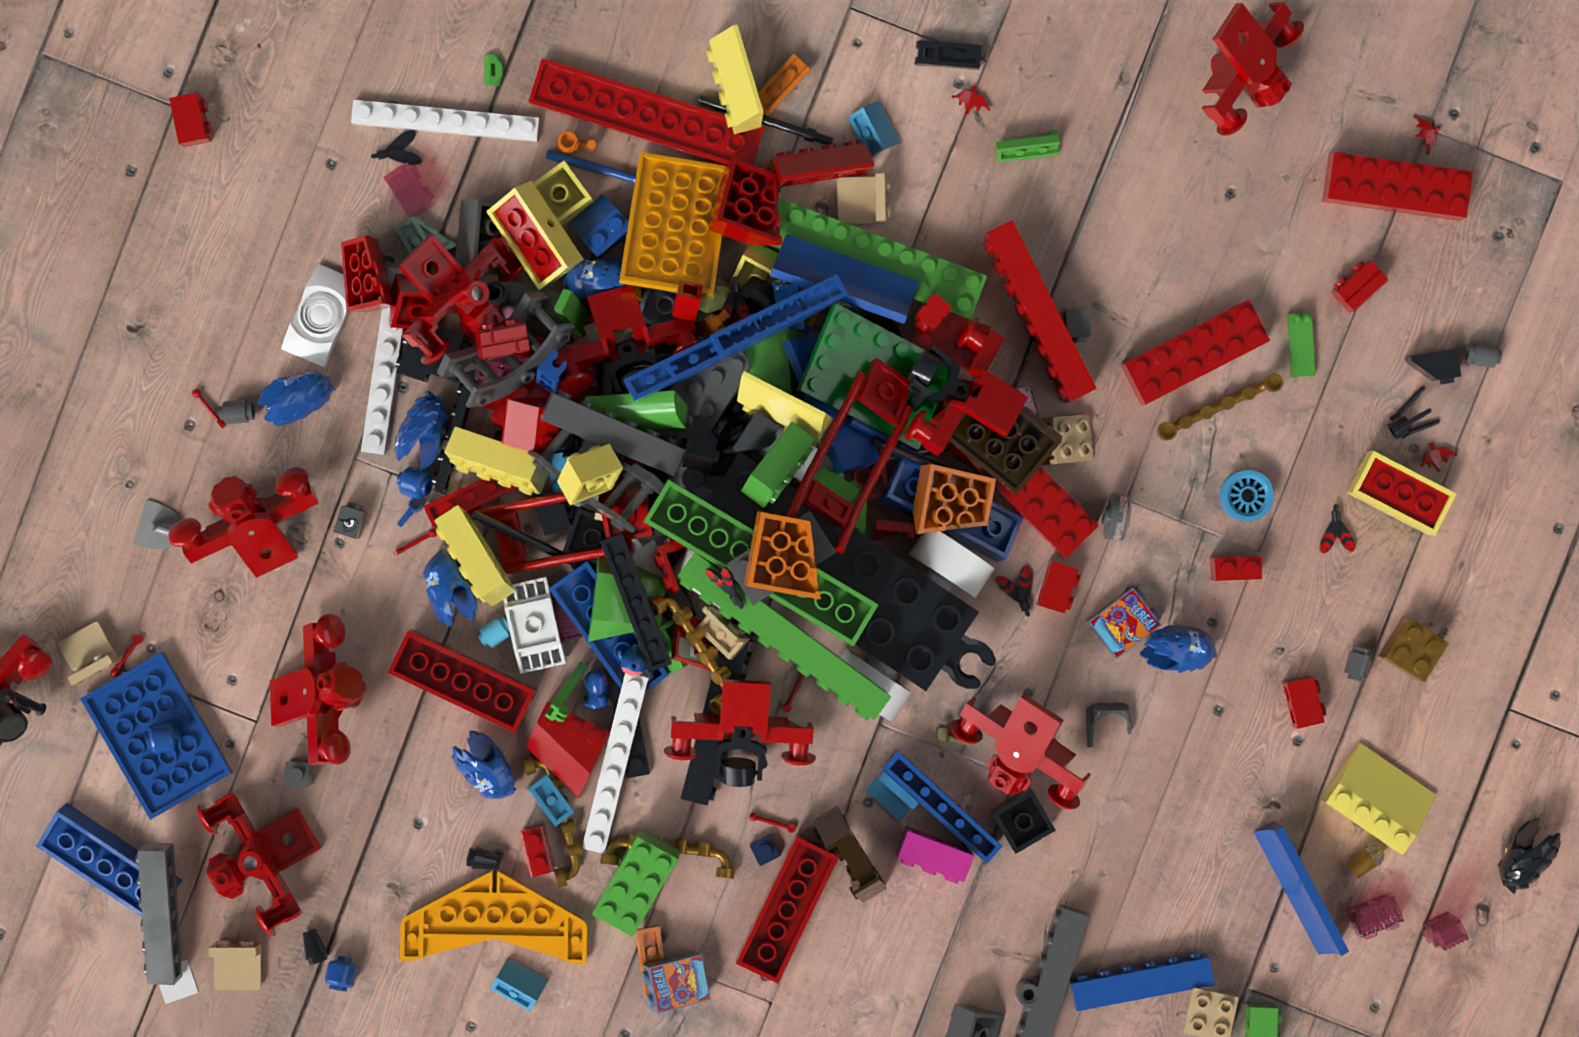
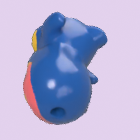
(630, 657)
(597, 688)

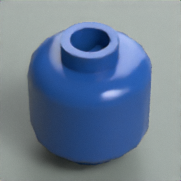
(415, 482)
(161, 737)
(341, 974)

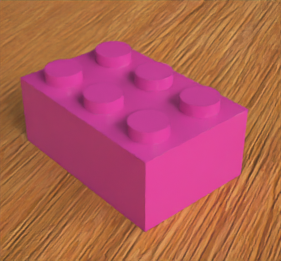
(934, 855)

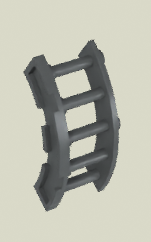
(465, 360)
(632, 474)

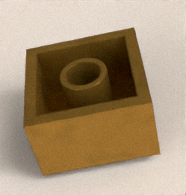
(1413, 649)

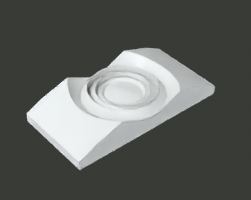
(318, 317)

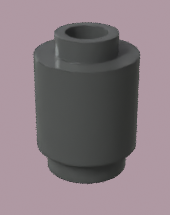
(1483, 354)
(237, 411)
(1358, 663)

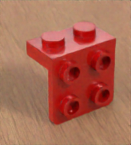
(661, 561)

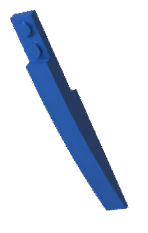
(736, 338)

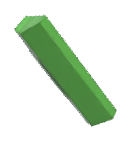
(492, 70)

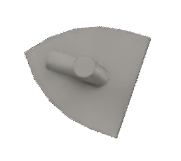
(155, 526)

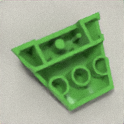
(771, 362)
(608, 610)

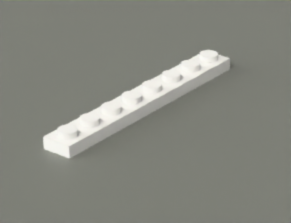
(445, 120)
(382, 382)
(615, 763)

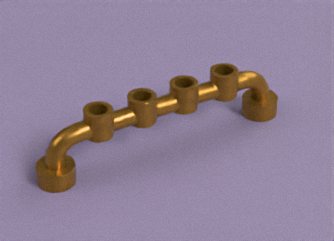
(1167, 430)
(694, 637)
(568, 825)
(703, 849)

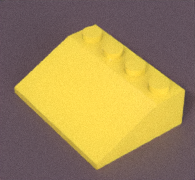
(1379, 798)

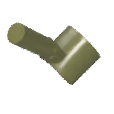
(942, 734)

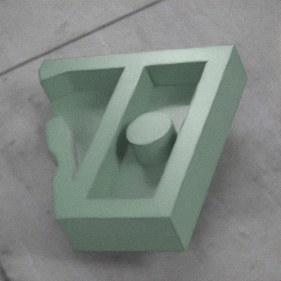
(414, 231)

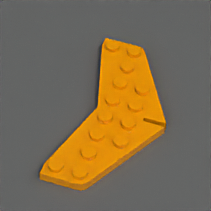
(480, 914)

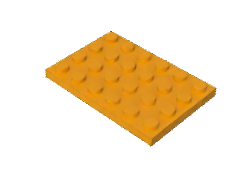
(671, 224)

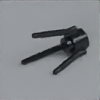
(1400, 426)

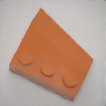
(951, 499)
(782, 556)

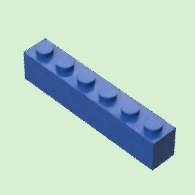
(942, 806)
(1141, 982)

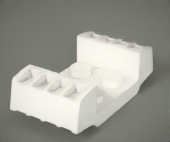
(534, 626)

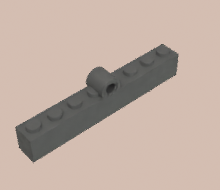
(1054, 974)

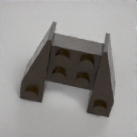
(837, 834)

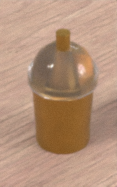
(1367, 860)

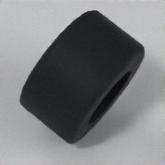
(759, 290)

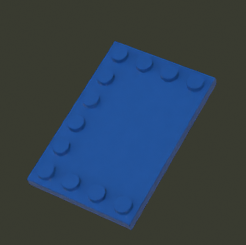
(147, 697)

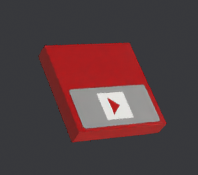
(682, 650)

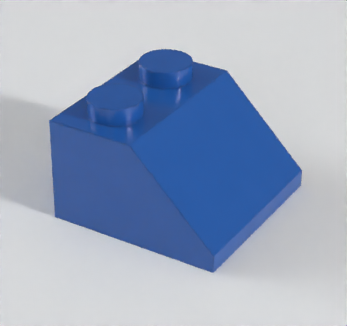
(600, 226)

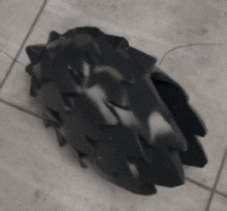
(1522, 862)

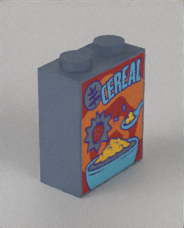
(1124, 622)
(675, 982)

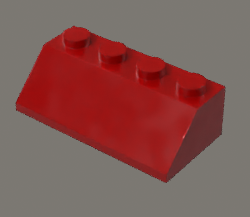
(822, 165)

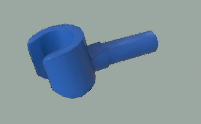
(409, 512)

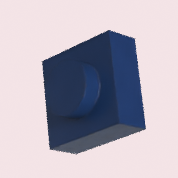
(765, 850)

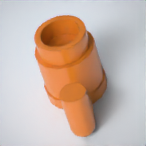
(571, 144)

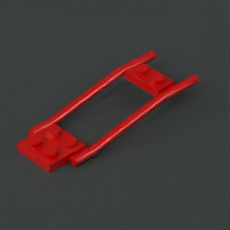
(885, 394)
(514, 552)

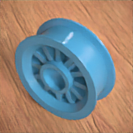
(1264, 506)

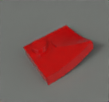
(888, 528)

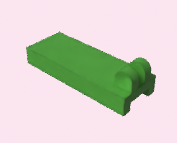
(1027, 147)
(572, 311)
(1301, 345)
(557, 710)

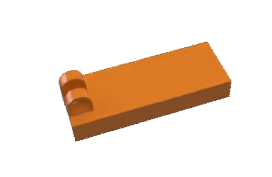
(782, 83)

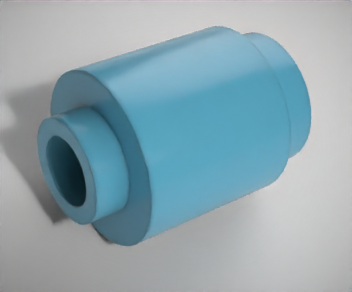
(494, 632)

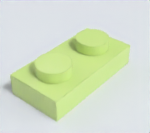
(712, 304)

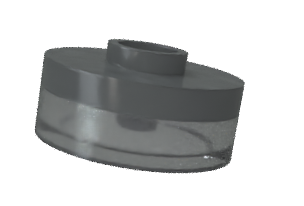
(1116, 516)

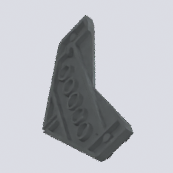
(707, 395)

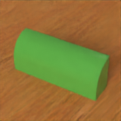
(655, 411)

